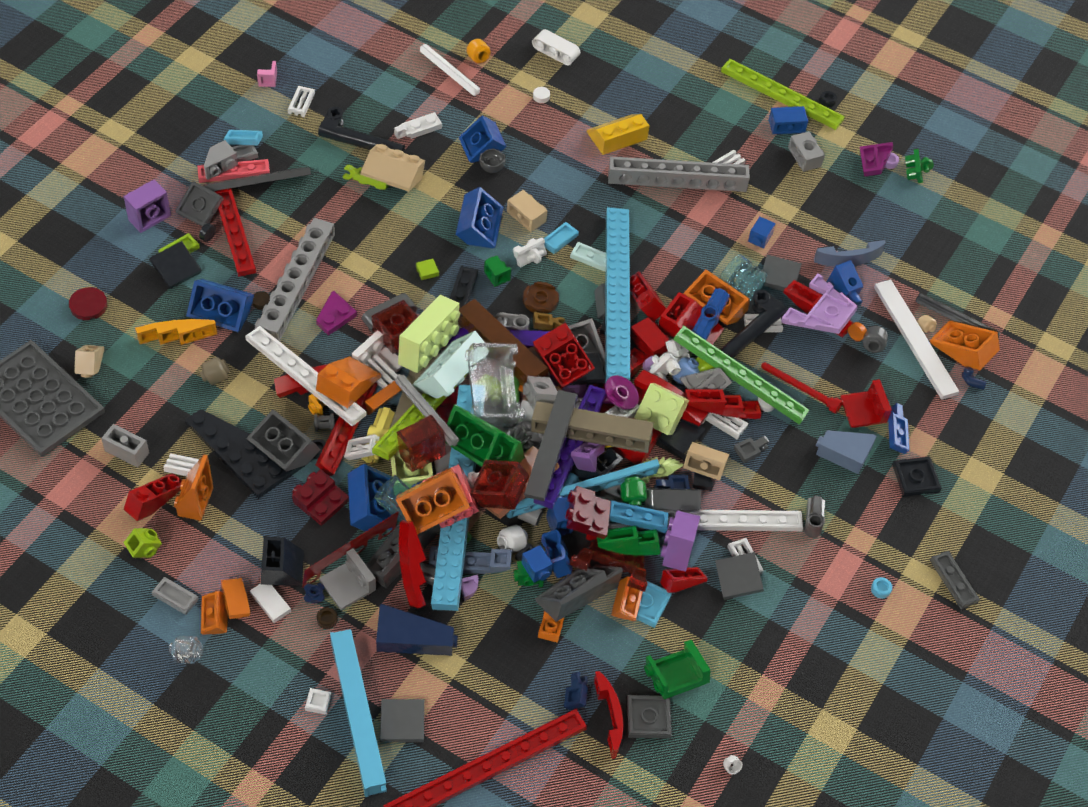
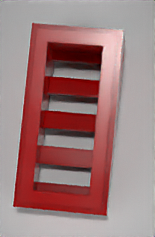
(676, 580)

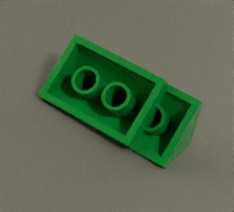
(481, 440)

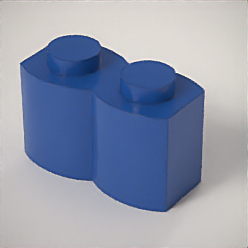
(557, 553)

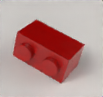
(649, 338)

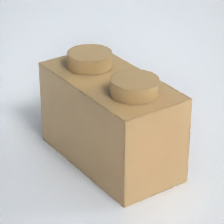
(526, 210)
(706, 461)

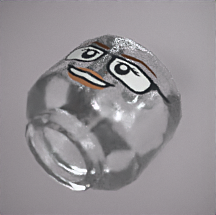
(186, 649)

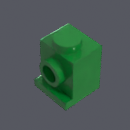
(497, 271)
(522, 577)

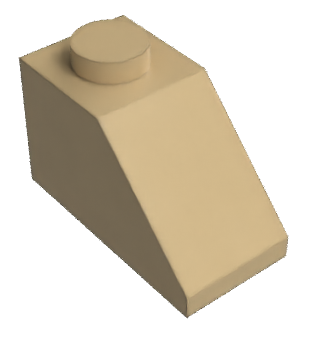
(88, 360)

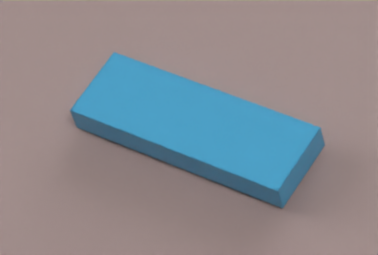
(638, 516)

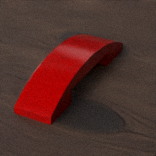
(605, 691)

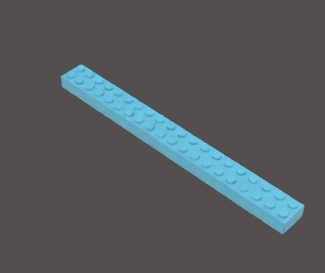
(617, 294)
(454, 537)

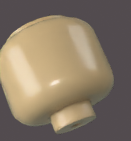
(927, 323)

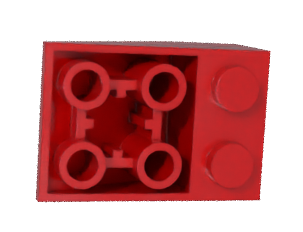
(685, 312)
(563, 355)

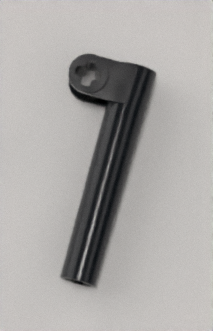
(332, 129)
(769, 312)

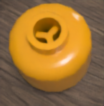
(478, 51)

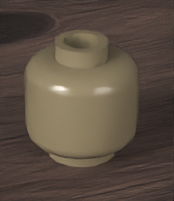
(214, 371)

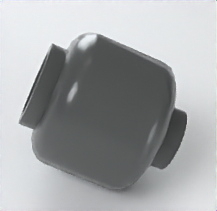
(875, 339)

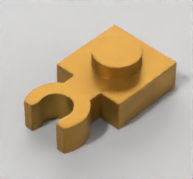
(545, 321)

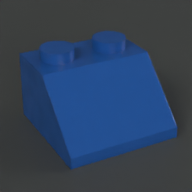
(480, 137)

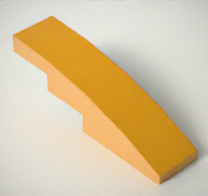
(184, 330)

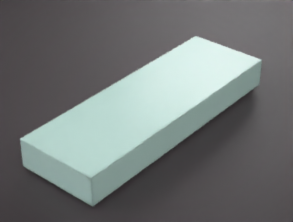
(589, 256)

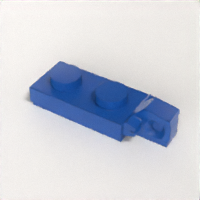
(898, 430)

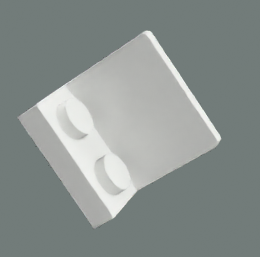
(375, 346)

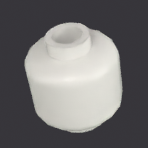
(512, 538)

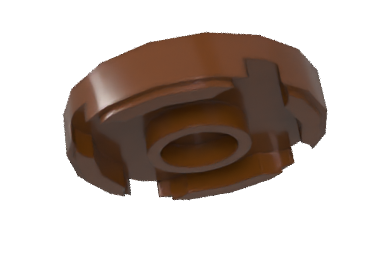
(541, 297)

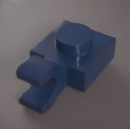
(673, 482)
(576, 694)

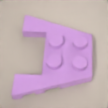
(828, 314)

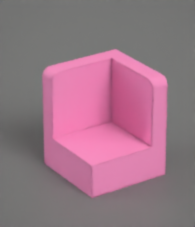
(267, 78)

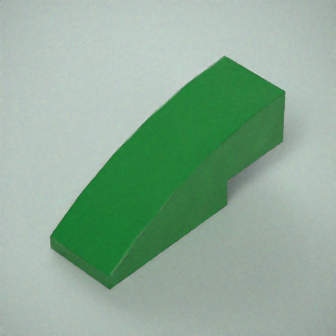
(630, 542)

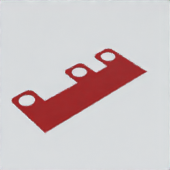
(361, 540)

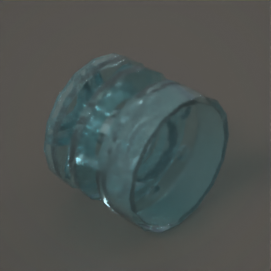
(744, 276)

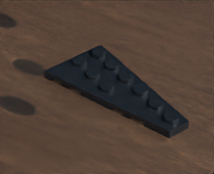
(242, 457)

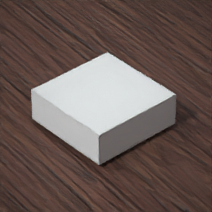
(318, 701)

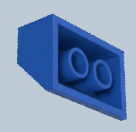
(479, 219)
(219, 303)
(362, 488)

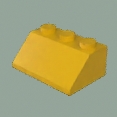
(619, 133)

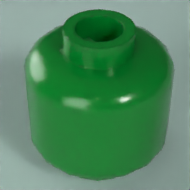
(633, 491)

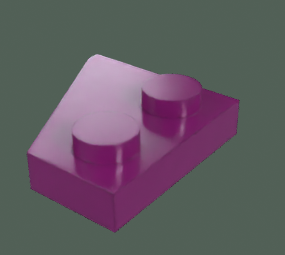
(875, 158)
(335, 314)

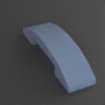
(829, 257)
(479, 562)

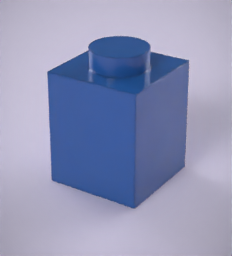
(761, 232)
(537, 564)

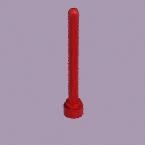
(833, 404)

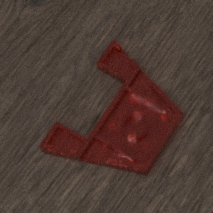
(629, 563)

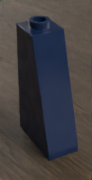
(412, 634)

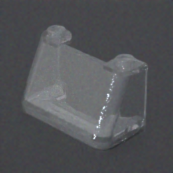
(493, 383)

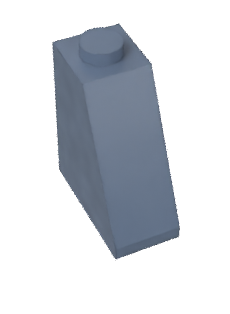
(846, 448)

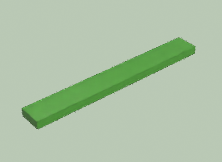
(741, 375)

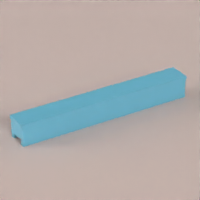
(358, 713)

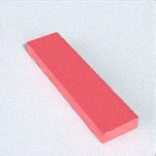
(243, 169)

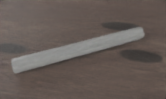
(424, 407)

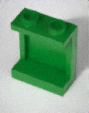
(678, 671)

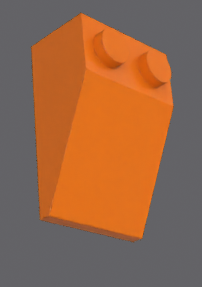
(967, 344)
(346, 380)
(195, 491)

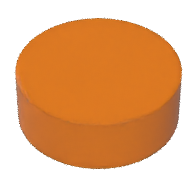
(857, 331)

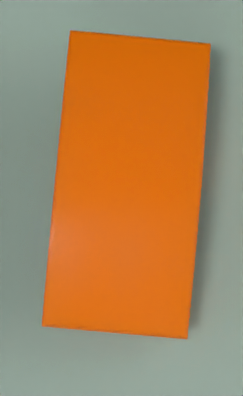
(235, 598)
(549, 628)

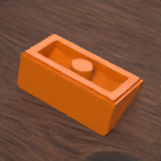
(382, 397)
(626, 601)
(213, 614)

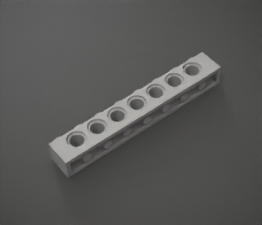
(678, 174)
(296, 278)

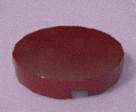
(88, 303)

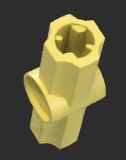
(380, 428)

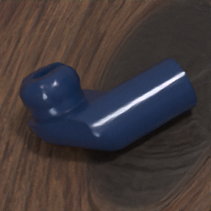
(971, 381)

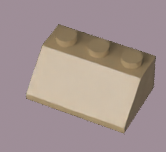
(393, 167)

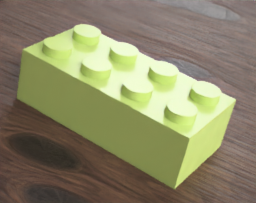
(428, 333)

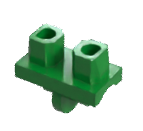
(920, 165)

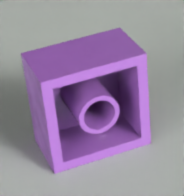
(147, 206)
(679, 540)

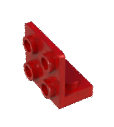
(867, 407)

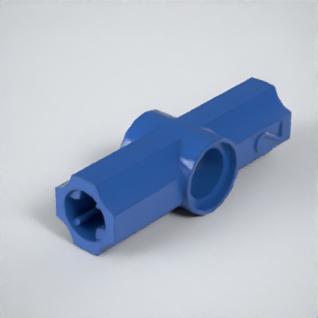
(714, 306)

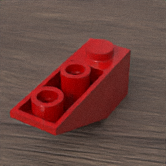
(646, 296)
(150, 497)

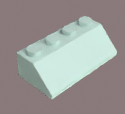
(447, 368)

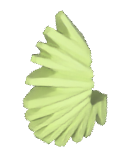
(666, 468)

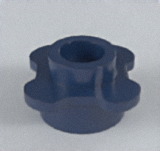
(314, 598)

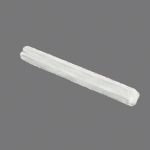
(450, 70)

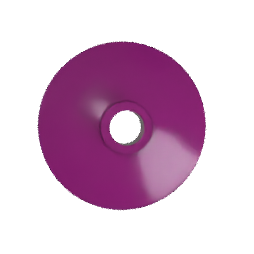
(621, 392)

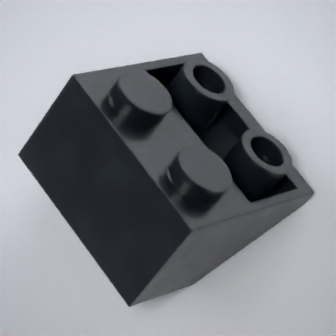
(605, 464)
(281, 562)

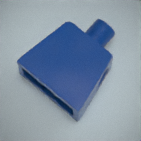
(846, 280)

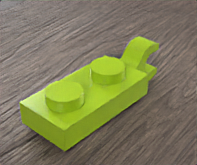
(355, 174)

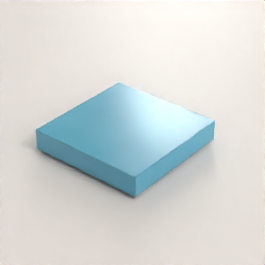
(652, 604)

